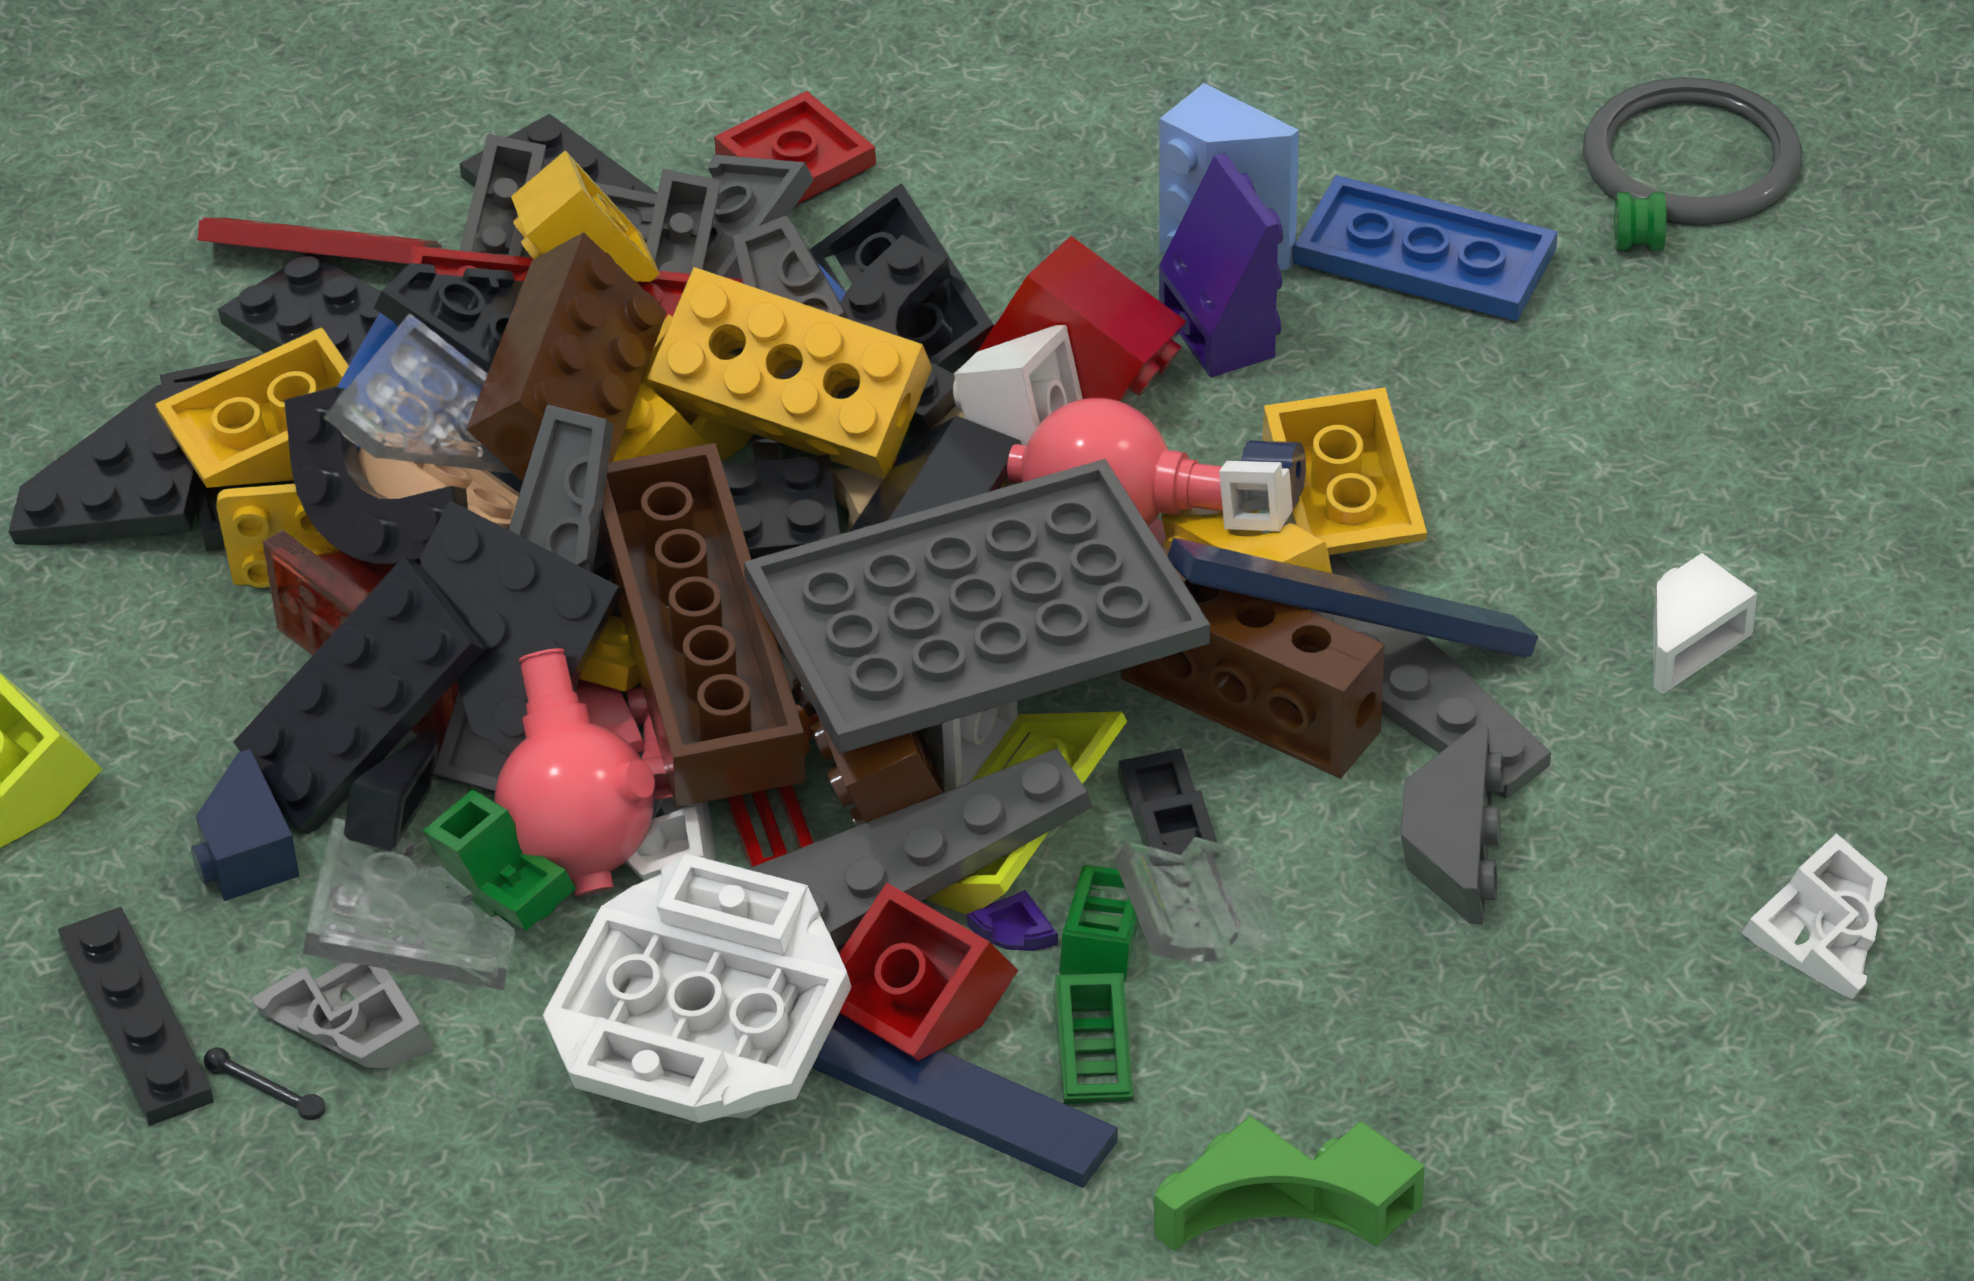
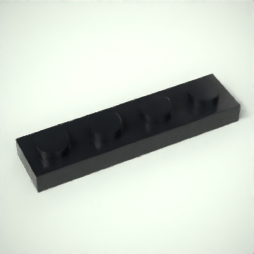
(135, 1016)

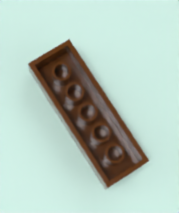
(696, 628)

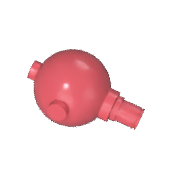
(1133, 448)
(573, 784)

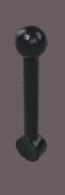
(309, 1106)

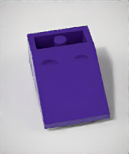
(1225, 272)

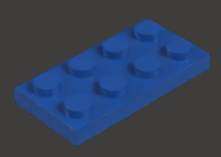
(1426, 247)

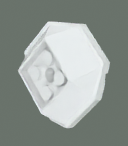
(700, 993)

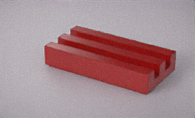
(746, 831)

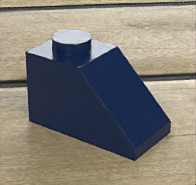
(243, 833)

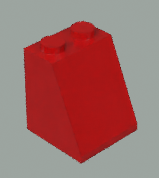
(1112, 323)

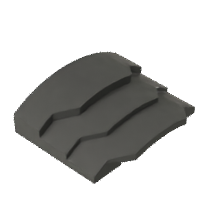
(672, 222)

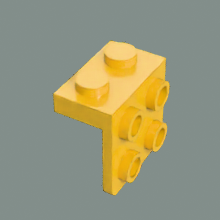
(254, 515)

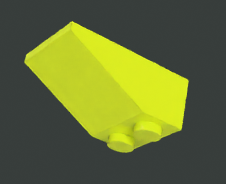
(38, 765)

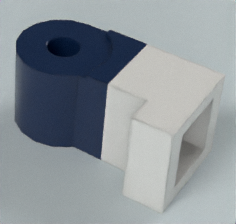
(1265, 478)

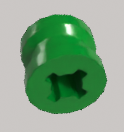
(1640, 221)

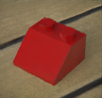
(920, 975)

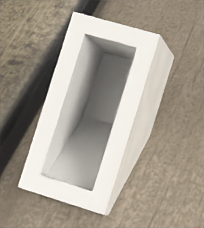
(1697, 619)

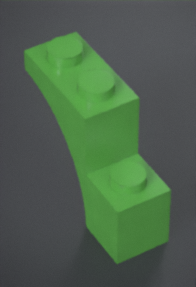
(1254, 1173)

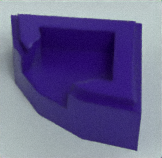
(1014, 924)

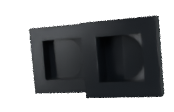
(1164, 801)

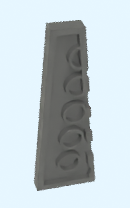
(561, 513)
(1439, 700)
(933, 840)

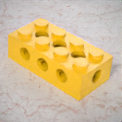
(781, 335)

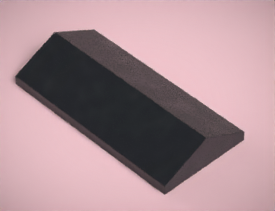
(951, 318)
(940, 468)

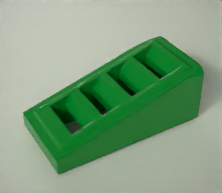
(1095, 940)
(1092, 993)

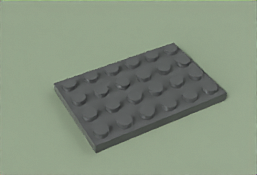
(974, 605)

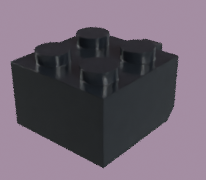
(782, 499)

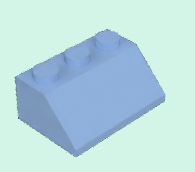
(1255, 143)

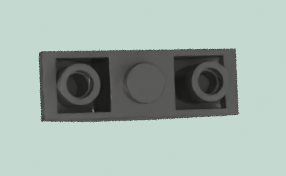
(1453, 823)

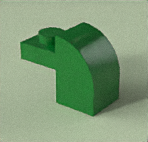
(483, 853)

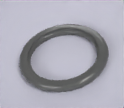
(1688, 209)

